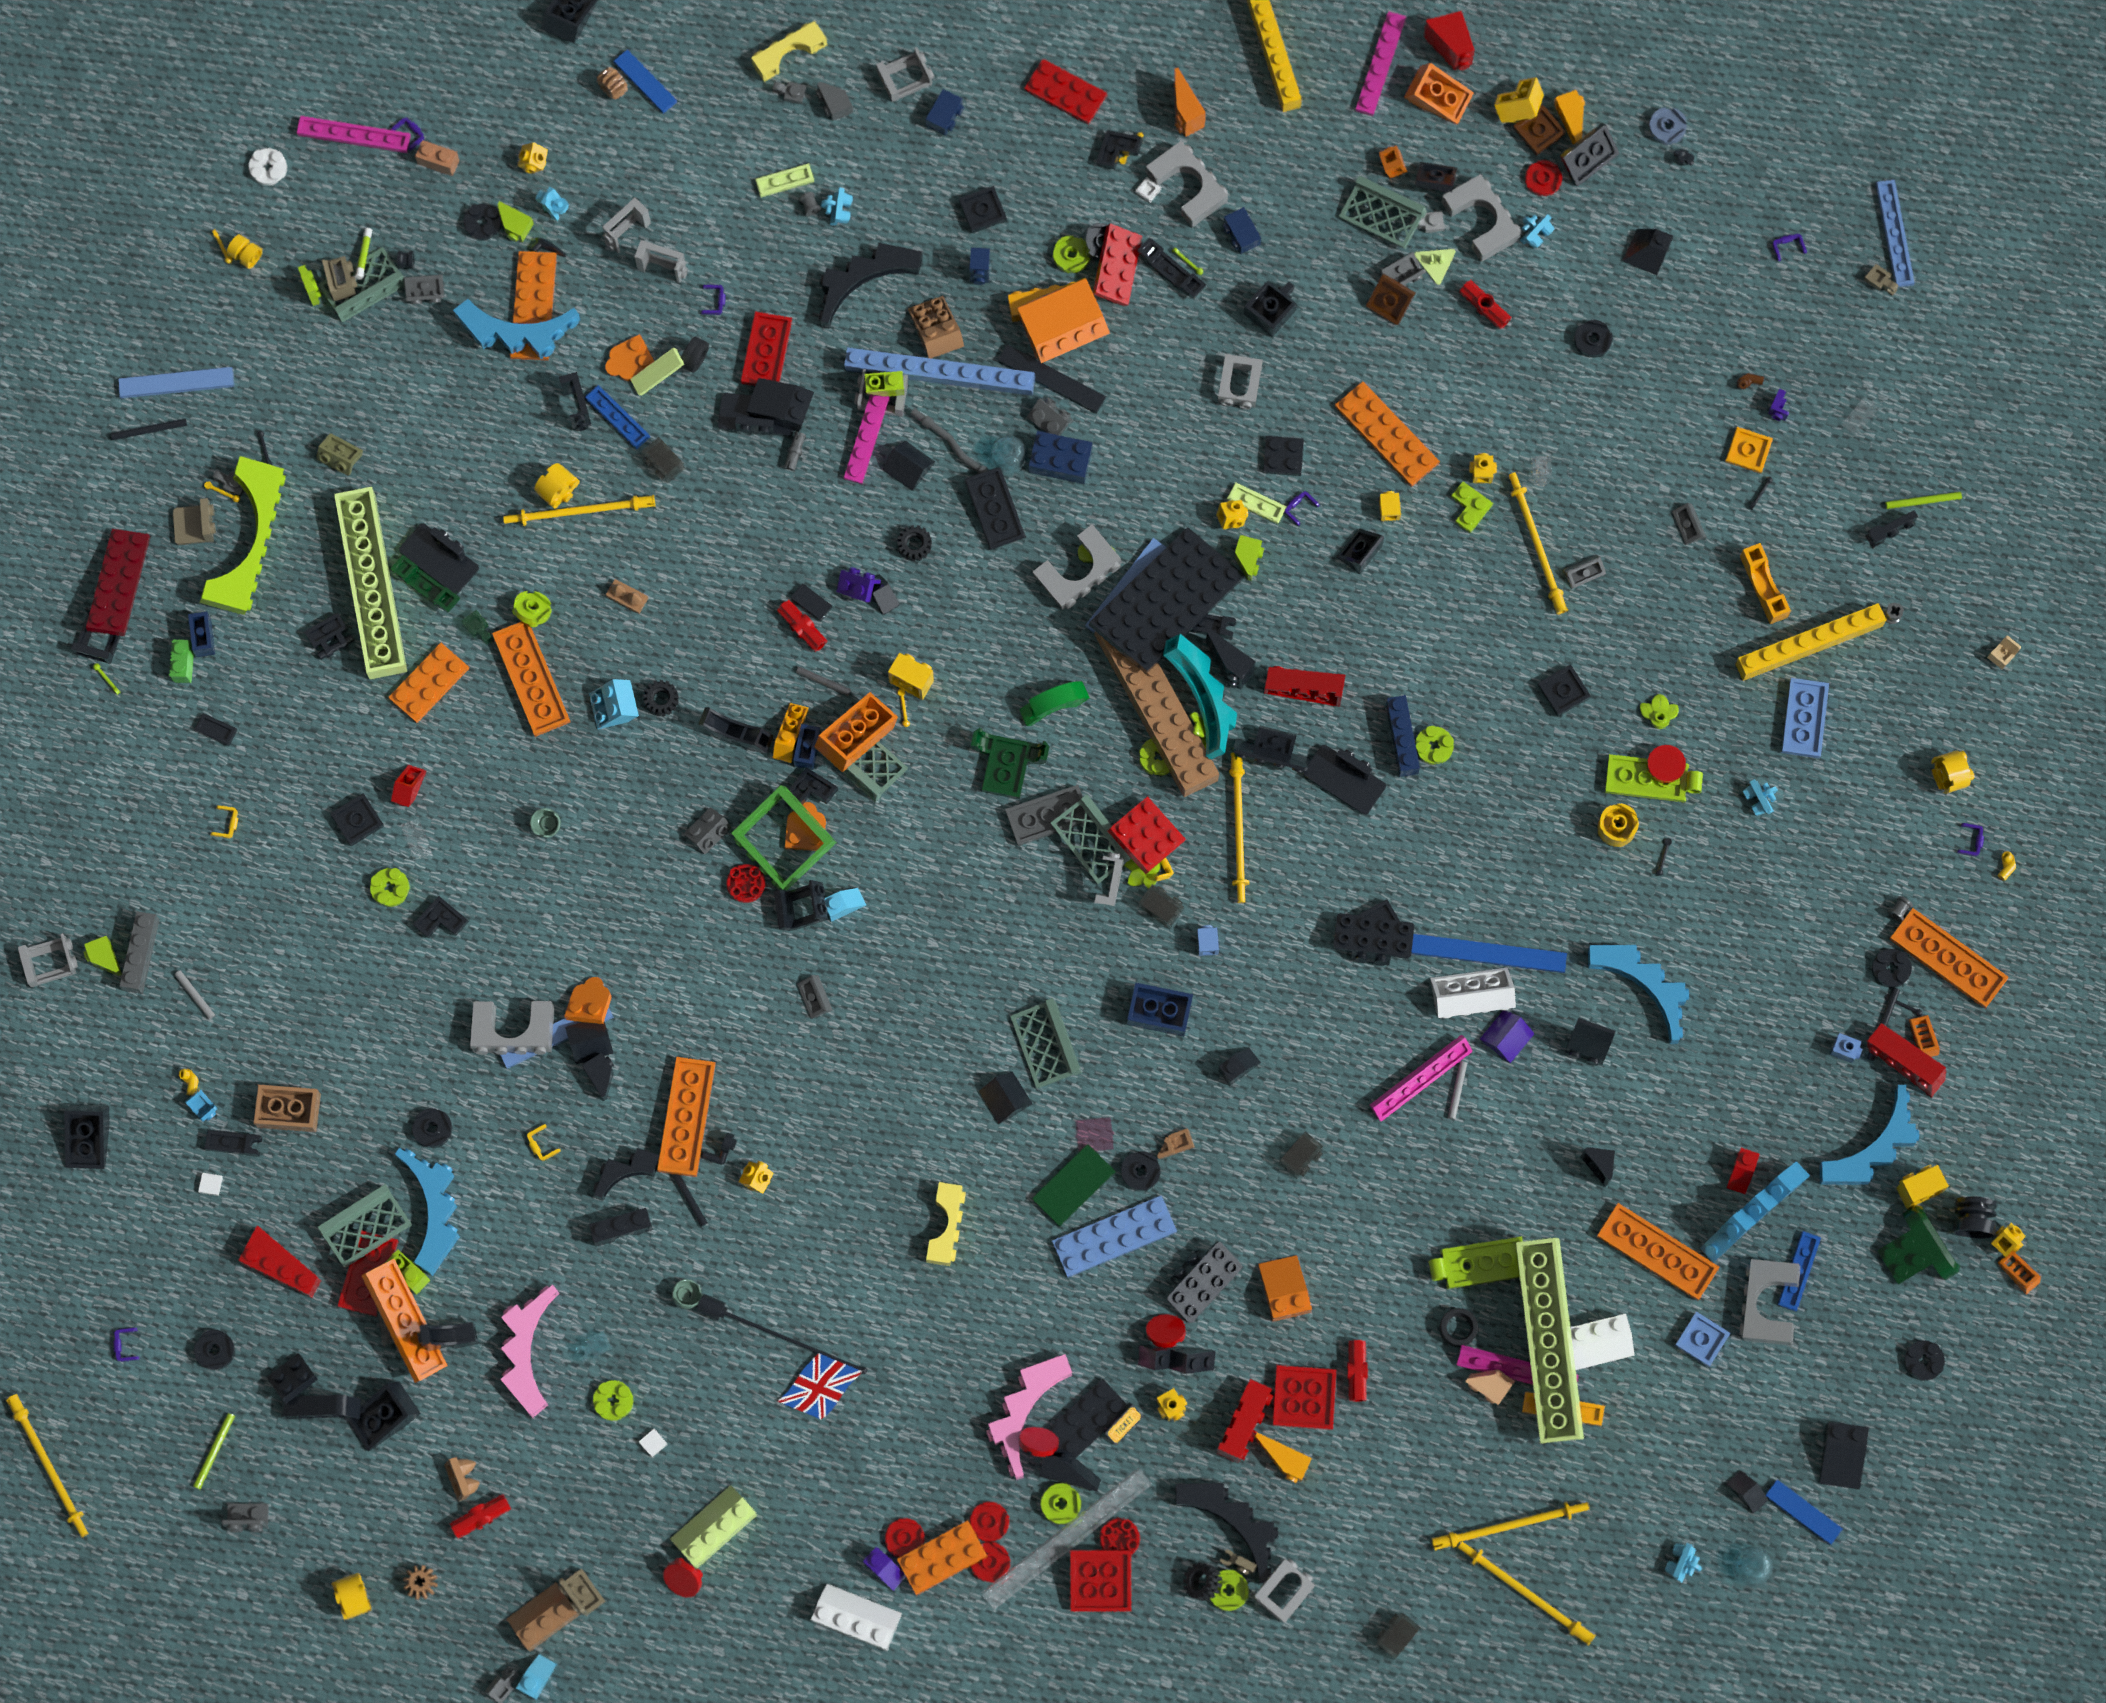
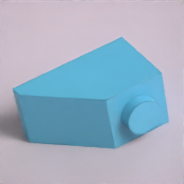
(844, 903)
(536, 1676)

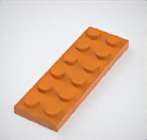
(534, 293)
(1387, 434)
(531, 678)
(1949, 958)
(686, 1117)
(1658, 1252)
(402, 1319)

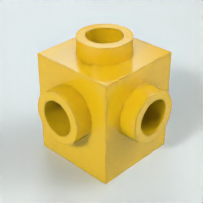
(532, 158)
(1483, 468)
(1232, 514)
(756, 1176)
(2008, 1239)
(1168, 1398)

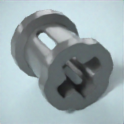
(809, 204)
(1893, 607)
(1900, 908)

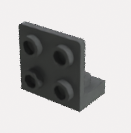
(247, 1516)

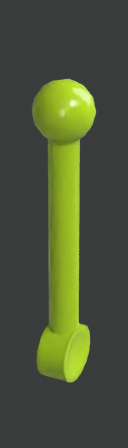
(1199, 271)
(96, 667)

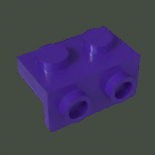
(857, 584)

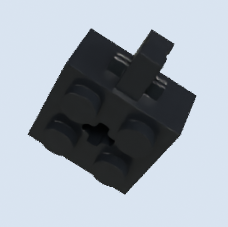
(1268, 297)

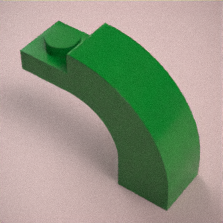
(1057, 698)

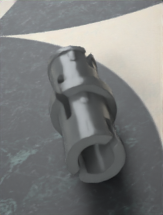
(794, 451)

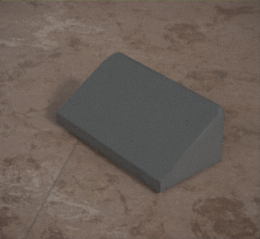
(1688, 523)
(1584, 571)
(814, 996)

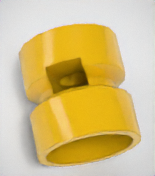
(242, 249)

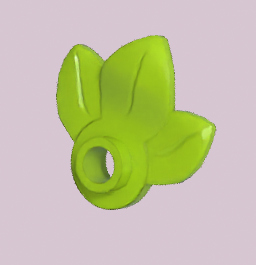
(1659, 708)
(1199, 728)
(1138, 877)

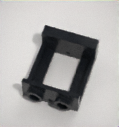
(570, 385)
(82, 649)
(785, 908)

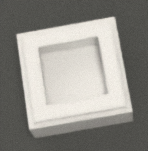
(1148, 190)
(210, 1184)
(653, 1443)

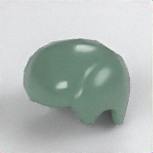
(547, 817)
(681, 1292)

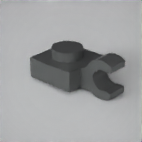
(792, 92)
(230, 484)
(500, 1687)

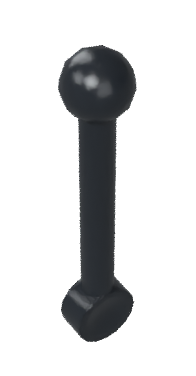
(260, 434)
(1769, 480)
(1667, 842)
(1918, 1012)

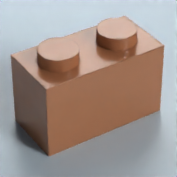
(437, 158)

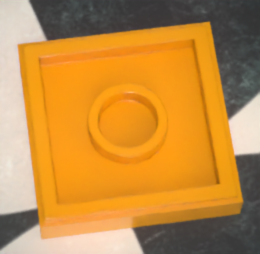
(1748, 450)

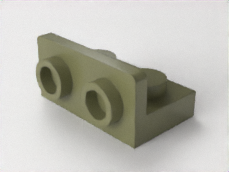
(338, 454)

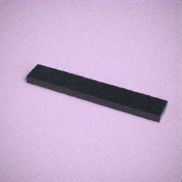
(1053, 379)

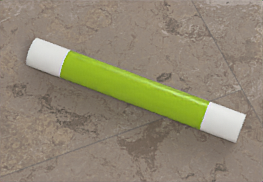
(363, 253)

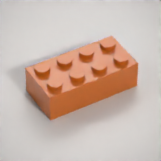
(856, 732)

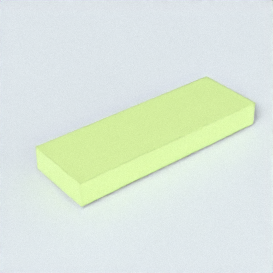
(784, 180)
(657, 371)
(1257, 503)

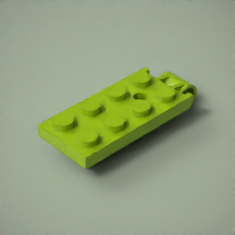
(1631, 778)
(1487, 1260)

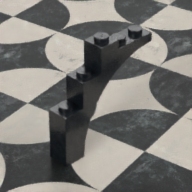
(885, 261)
(1211, 1498)

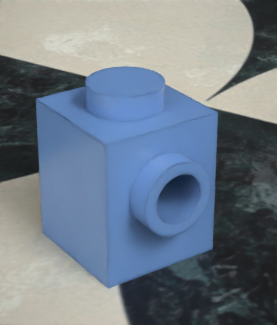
(1207, 941)
(1846, 1048)

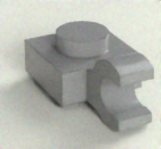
(1431, 222)

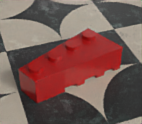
(1305, 685)
(1907, 1059)
(275, 1262)
(1244, 1421)

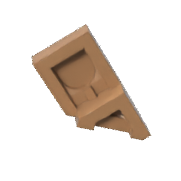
(1176, 1143)

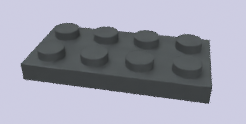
(1034, 818)

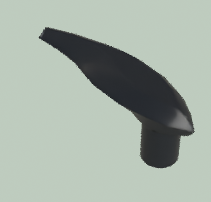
(547, 245)

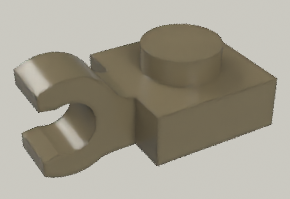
(1880, 278)
(1244, 1566)

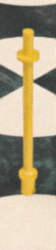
(634, 503)
(1555, 593)
(1237, 772)
(21, 1415)
(1453, 1539)
(1575, 1628)

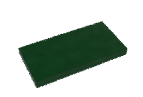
(1073, 1185)

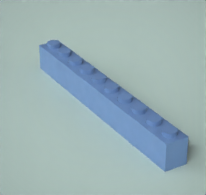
(942, 371)

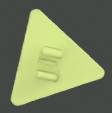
(1436, 262)

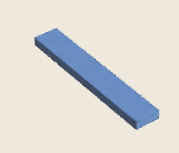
(1894, 233)
(176, 382)
(1152, 550)
(559, 1036)

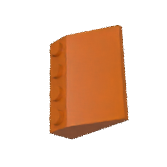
(1062, 320)

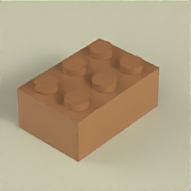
(287, 1108)

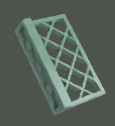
(1389, 197)
(369, 294)
(863, 779)
(1102, 824)
(1061, 1036)
(352, 1215)

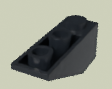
(1067, 1469)

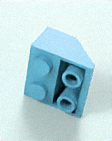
(613, 703)

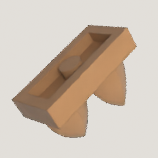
(627, 596)
(456, 1471)

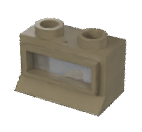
(339, 278)

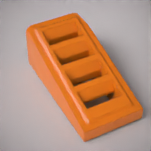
(1931, 1051)
(2025, 1287)

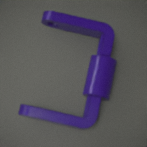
(414, 127)
(1786, 239)
(721, 300)
(1295, 501)
(1979, 840)
(118, 1348)

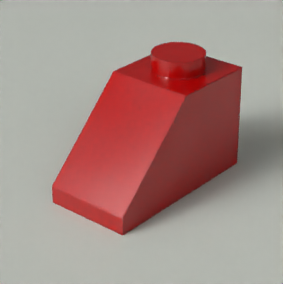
(407, 785)
(1742, 1170)

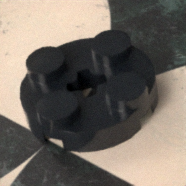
(476, 213)
(1091, 238)
(1602, 333)
(1899, 960)
(442, 1133)
(1137, 1160)
(205, 1344)
(1917, 1369)

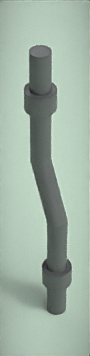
(928, 422)

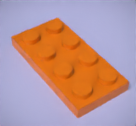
(429, 682)
(942, 1558)

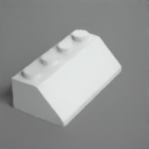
(1473, 992)
(1601, 1341)
(856, 1617)

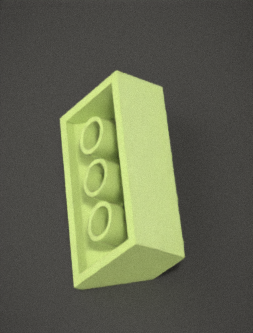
(713, 1526)

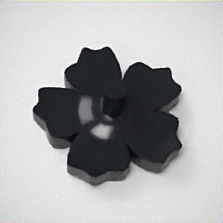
(1683, 156)

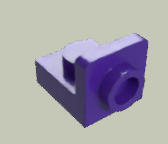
(1776, 409)

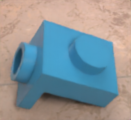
(201, 1105)

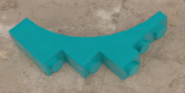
(1208, 691)

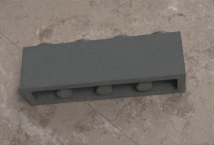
(139, 952)

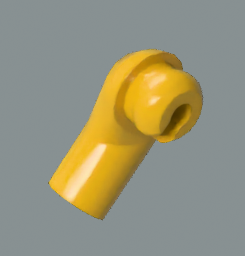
(2008, 865)
(190, 1079)

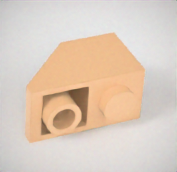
(1491, 1384)

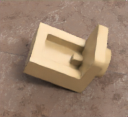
(2004, 652)

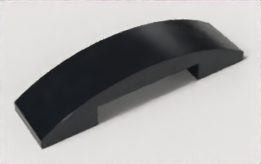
(1170, 269)

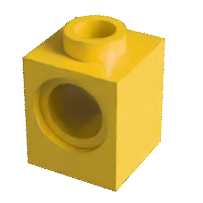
(1389, 506)

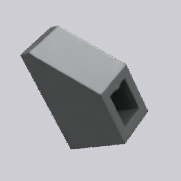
(835, 100)

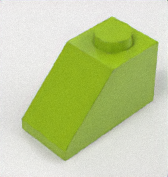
(515, 222)
(102, 955)

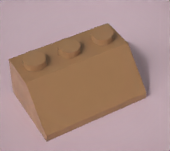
(542, 1617)

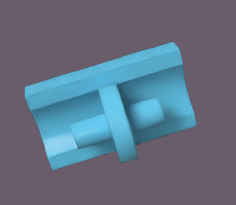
(552, 202)
(835, 204)
(1541, 225)
(1755, 790)
(1686, 1564)

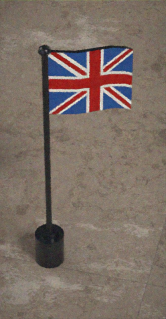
(818, 1384)

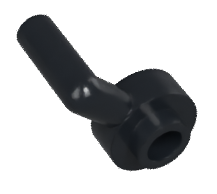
(728, 1144)

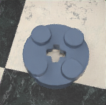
(1664, 135)

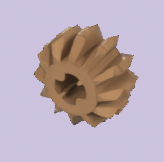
(612, 83)
(423, 1574)

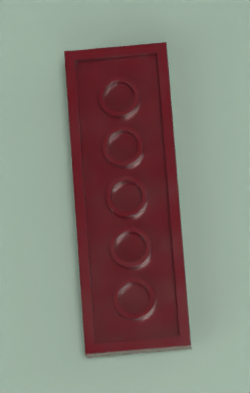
(118, 582)

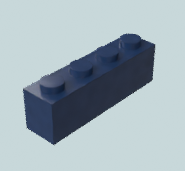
(1402, 736)

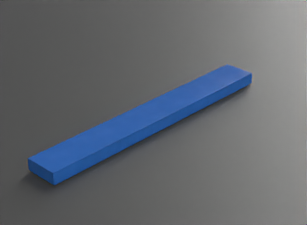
(1489, 953)

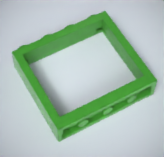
(804, 814)

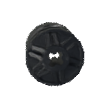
(1974, 1220)

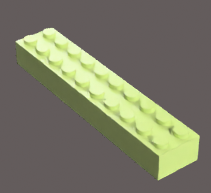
(370, 583)
(1549, 1340)

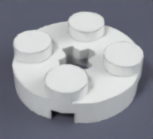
(261, 158)

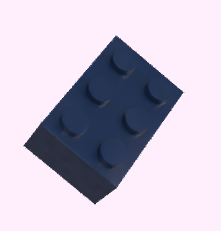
(1060, 457)
(1160, 1009)

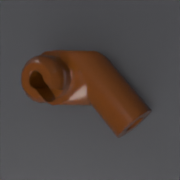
(1749, 379)

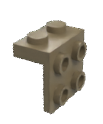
(194, 523)
(582, 1592)

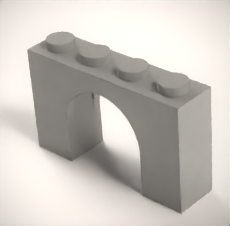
(1181, 159)
(1478, 193)
(1066, 591)
(535, 1039)
(1763, 1275)

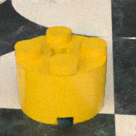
(556, 485)
(1952, 771)
(1610, 817)
(351, 1596)

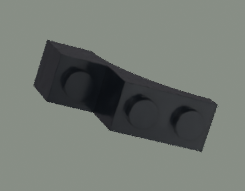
(730, 730)
(612, 1172)
(446, 1336)
(1176, 1359)

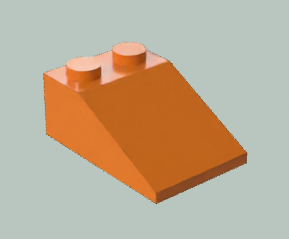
(1438, 93)
(1189, 112)
(1285, 1288)

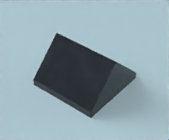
(908, 464)
(1361, 549)
(588, 1041)
(1005, 1097)
(1600, 1163)

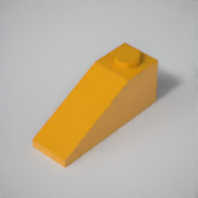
(1570, 109)
(1289, 1461)

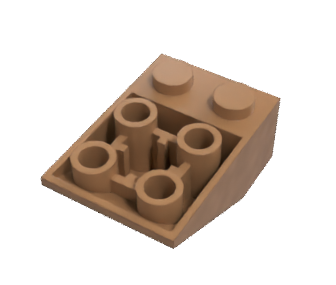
(936, 327)

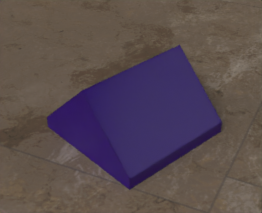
(1507, 1035)

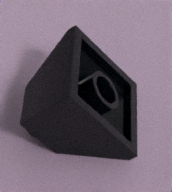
(1648, 249)

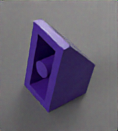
(884, 1568)

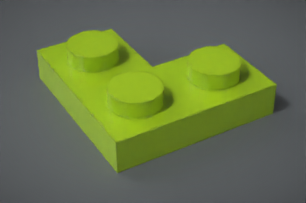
(310, 285)
(1475, 506)

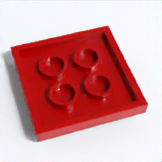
(1146, 835)
(1304, 1397)
(1100, 1580)

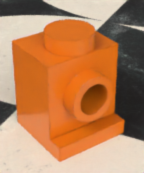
(1393, 162)

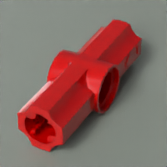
(1477, 296)
(802, 625)
(1357, 1370)
(480, 1516)

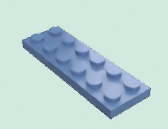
(1114, 1236)

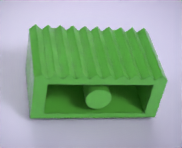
(181, 661)

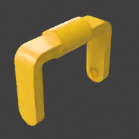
(232, 825)
(1167, 867)
(534, 1146)

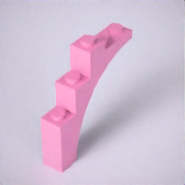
(518, 1350)
(1036, 1381)

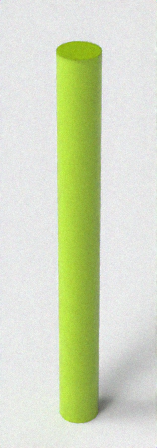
(1923, 500)
(213, 1451)

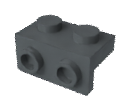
(1404, 269)
(424, 288)
(1049, 416)
(707, 830)

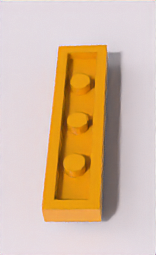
(1590, 1413)

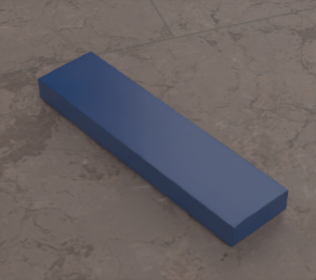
(645, 81)
(617, 417)
(1804, 1256)
(1803, 1512)

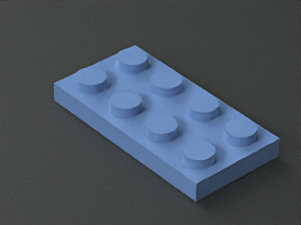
(1805, 718)

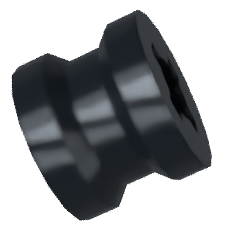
(405, 259)

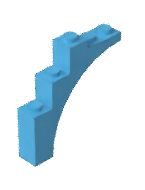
(515, 336)
(1667, 996)
(1856, 1169)
(1754, 1211)
(439, 1237)

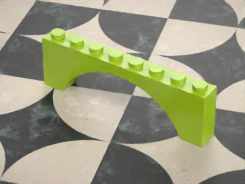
(261, 485)

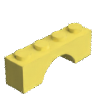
(808, 38)
(949, 1199)

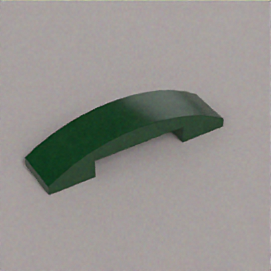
(424, 584)

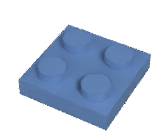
(1702, 1339)

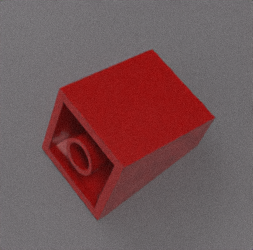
(1451, 39)

